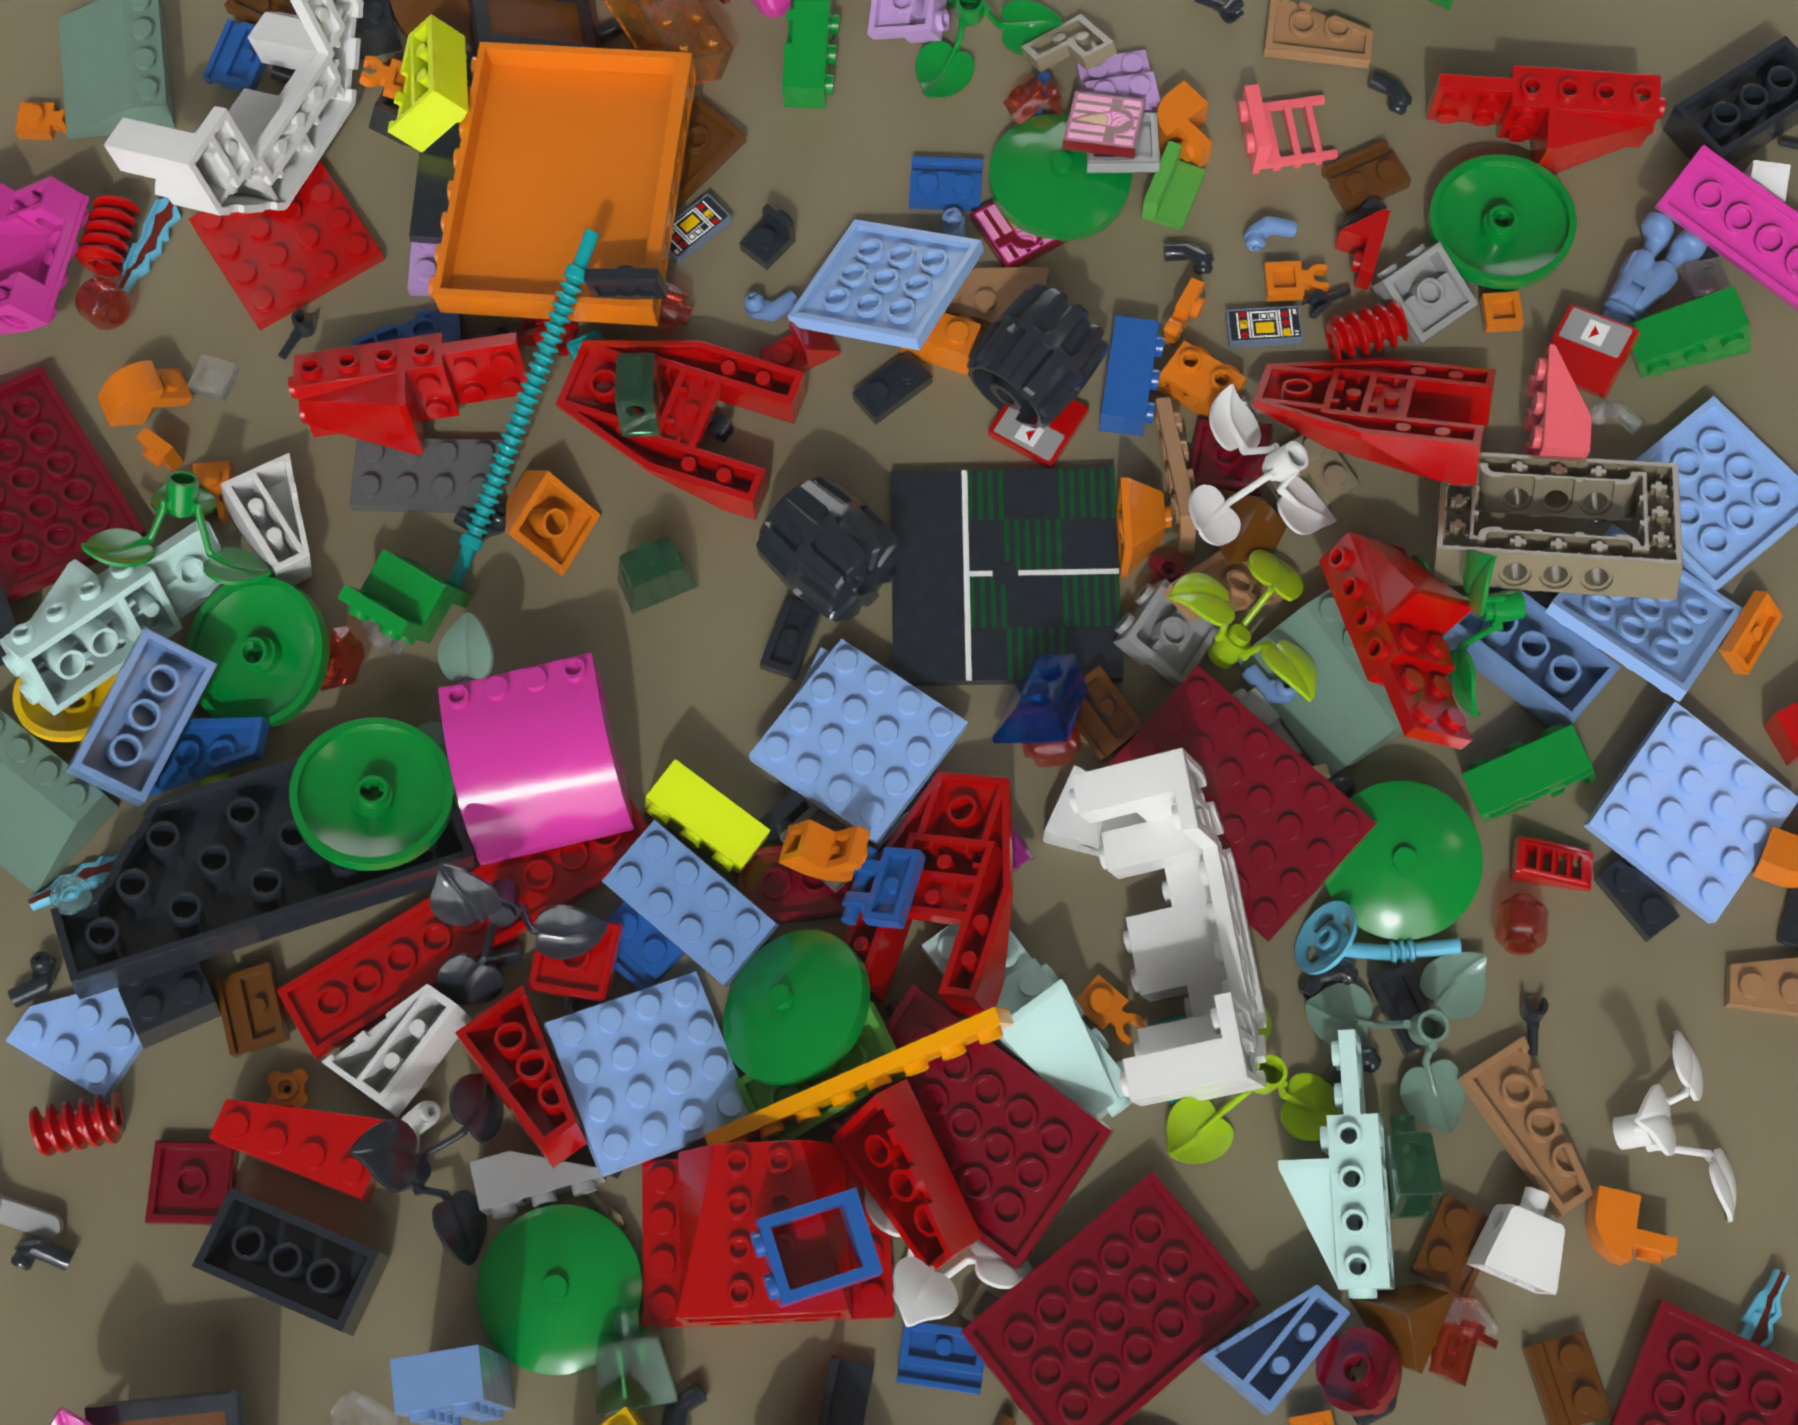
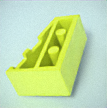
(434, 84)
(705, 818)

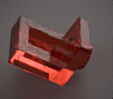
(1030, 97)
(344, 659)
(1456, 1348)

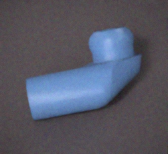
(954, 222)
(1266, 227)
(1272, 689)

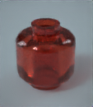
(103, 303)
(674, 309)
(1054, 753)
(1521, 924)

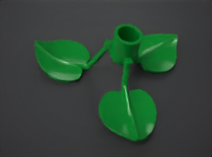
(947, 70)
(182, 498)
(1491, 607)

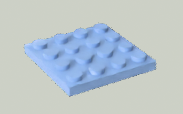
(886, 284)
(1730, 490)
(1653, 637)
(858, 741)
(1691, 812)
(646, 1072)

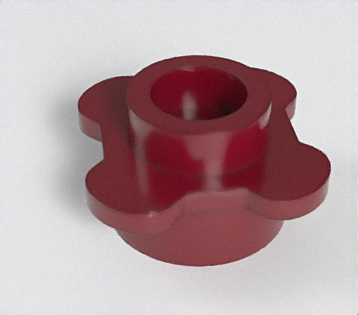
(1160, 564)

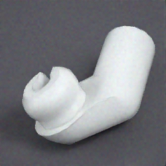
(422, 1117)

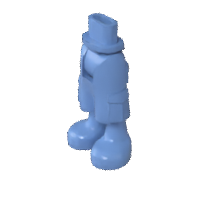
(1643, 279)

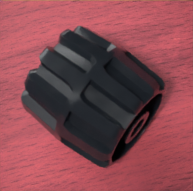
(1037, 356)
(829, 548)

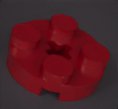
(1372, 1391)

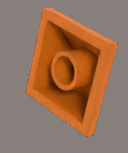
(549, 519)
(1139, 523)

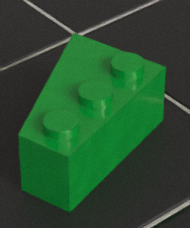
(809, 53)
(1528, 772)

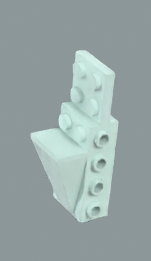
(94, 619)
(1048, 1029)
(1327, 1186)

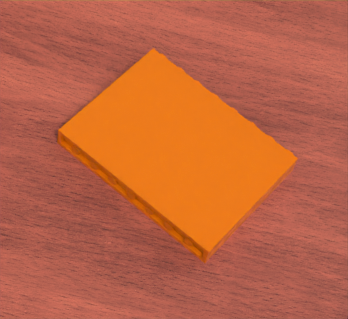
(559, 149)

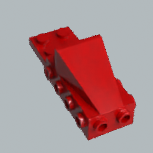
(1562, 114)
(394, 385)
(1397, 629)

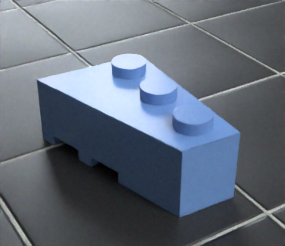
(1277, 1349)

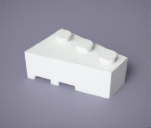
(270, 518)
(401, 1050)

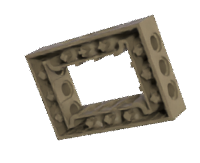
(1561, 562)

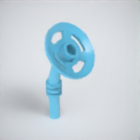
(1334, 942)

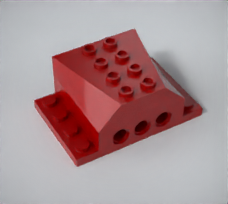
(701, 1248)

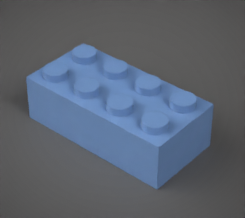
(1538, 663)
(141, 717)
(690, 903)
(452, 1386)

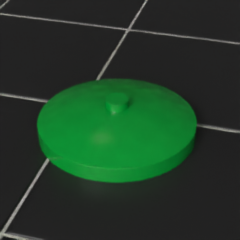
(1049, 187)
(1502, 221)
(266, 650)
(371, 794)
(1414, 865)
(796, 1008)
(554, 1287)

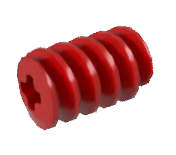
(106, 234)
(1366, 328)
(77, 1127)

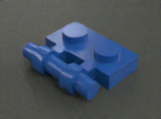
(892, 889)

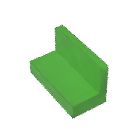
(1172, 189)

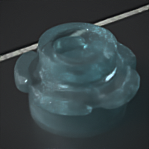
(70, 884)

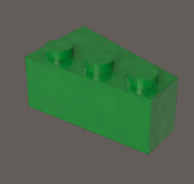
(1692, 334)

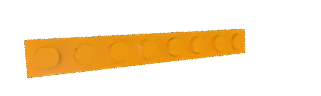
(872, 1075)

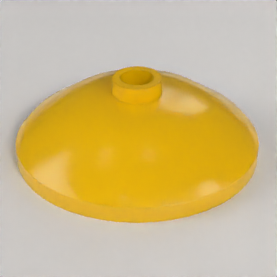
(68, 724)

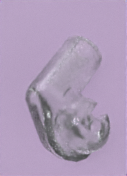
(1474, 1311)

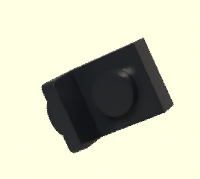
(769, 237)

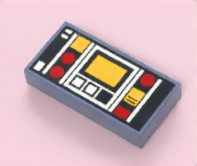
(697, 227)
(1264, 327)

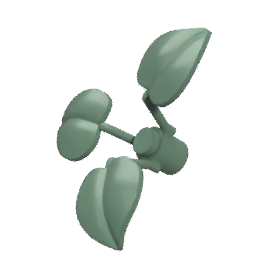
(462, 655)
(1457, 988)

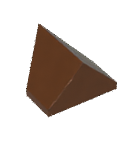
(1259, 528)
(1408, 1319)

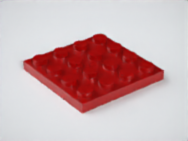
(291, 254)

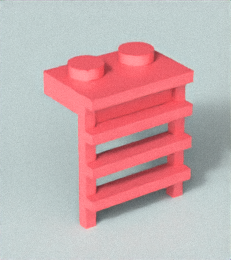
(1260, 136)

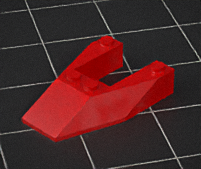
(692, 383)
(1386, 411)
(965, 881)

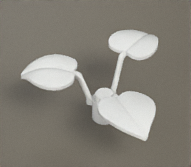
(1298, 505)
(1655, 1130)
(930, 1294)

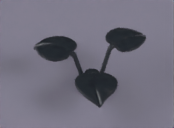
(463, 897)
(391, 1159)

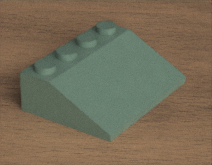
(115, 66)
(1347, 713)
(42, 808)

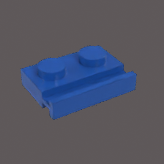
(234, 60)
(945, 183)
(644, 951)
(939, 1359)

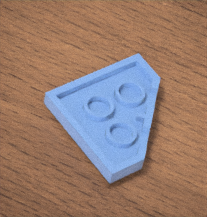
(81, 1039)

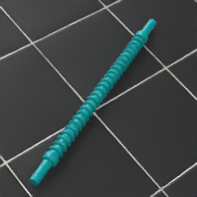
(471, 540)

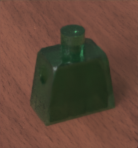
(638, 385)
(654, 573)
(1411, 1170)
(633, 1365)

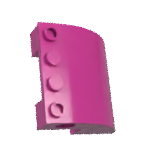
(35, 247)
(535, 759)

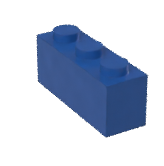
(1131, 376)

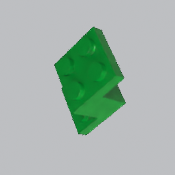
(403, 598)

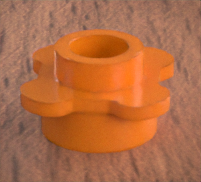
(296, 1080)

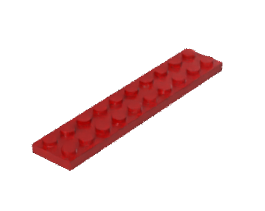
(406, 953)

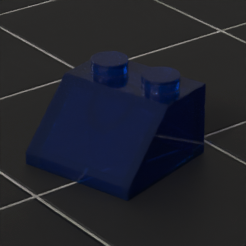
(1043, 702)

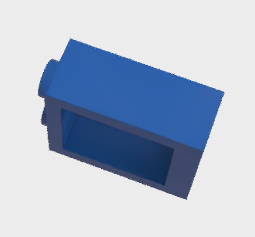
(858, 1235)

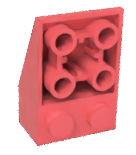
(1557, 416)

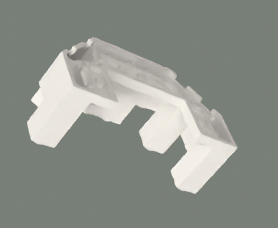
(265, 142)
(1198, 946)

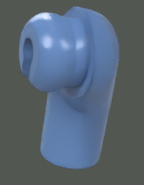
(769, 310)

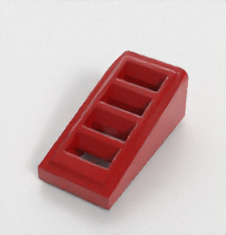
(1522, 873)

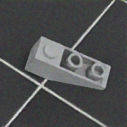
(520, 1179)

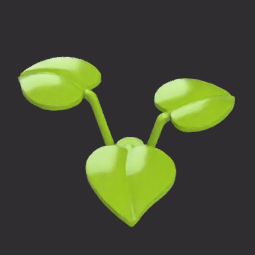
(1210, 601)
(1200, 1135)

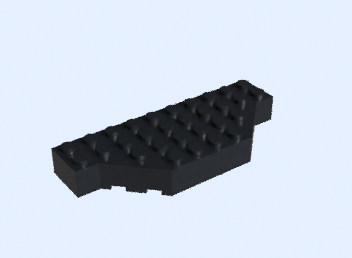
(220, 875)

